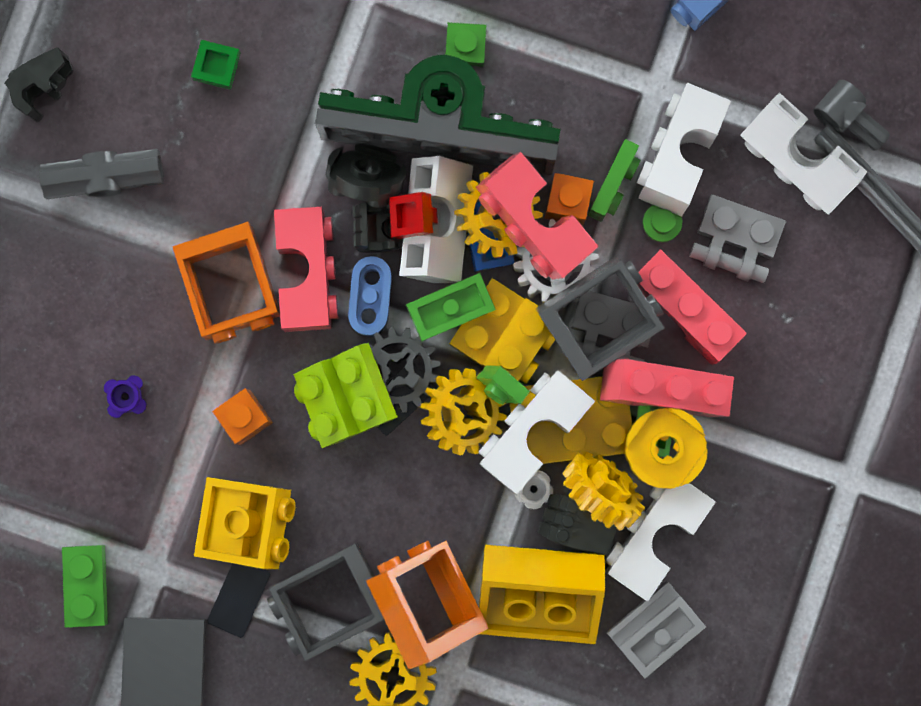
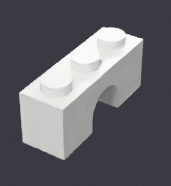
(694, 119)
(822, 180)
(441, 254)
(555, 401)
(635, 561)

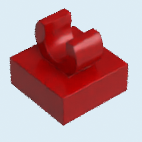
(412, 215)

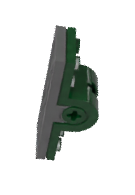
(432, 130)

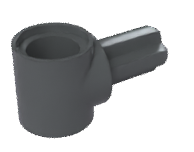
(844, 109)

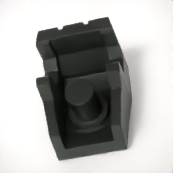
(37, 76)
(373, 229)
(575, 528)

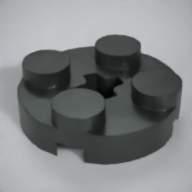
(365, 174)

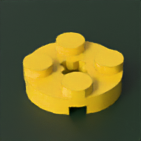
(689, 444)

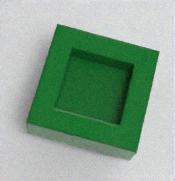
(215, 64)

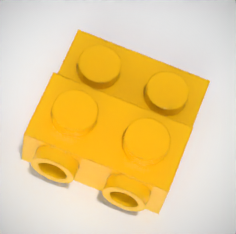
(506, 335)
(244, 523)

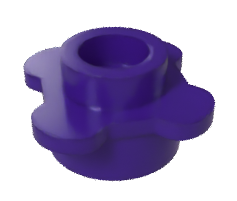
(115, 390)

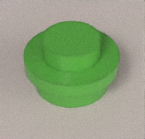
(661, 224)

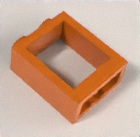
(214, 245)
(452, 591)

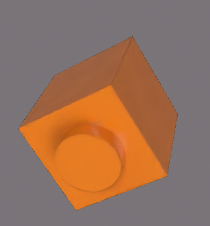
(569, 197)
(242, 416)

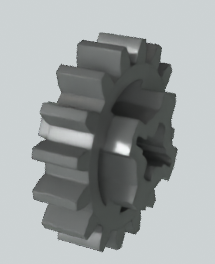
(413, 381)

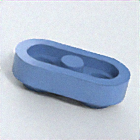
(370, 297)

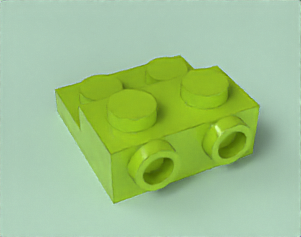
(344, 396)

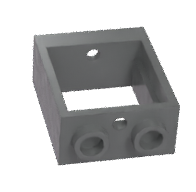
(619, 346)
(283, 607)

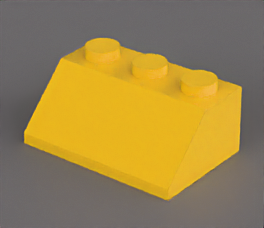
(542, 593)

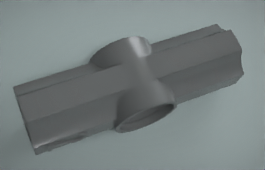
(101, 174)

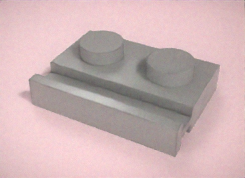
(656, 629)

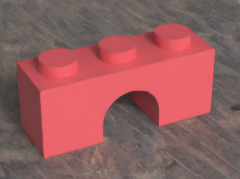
(510, 195)
(309, 304)
(697, 314)
(667, 387)

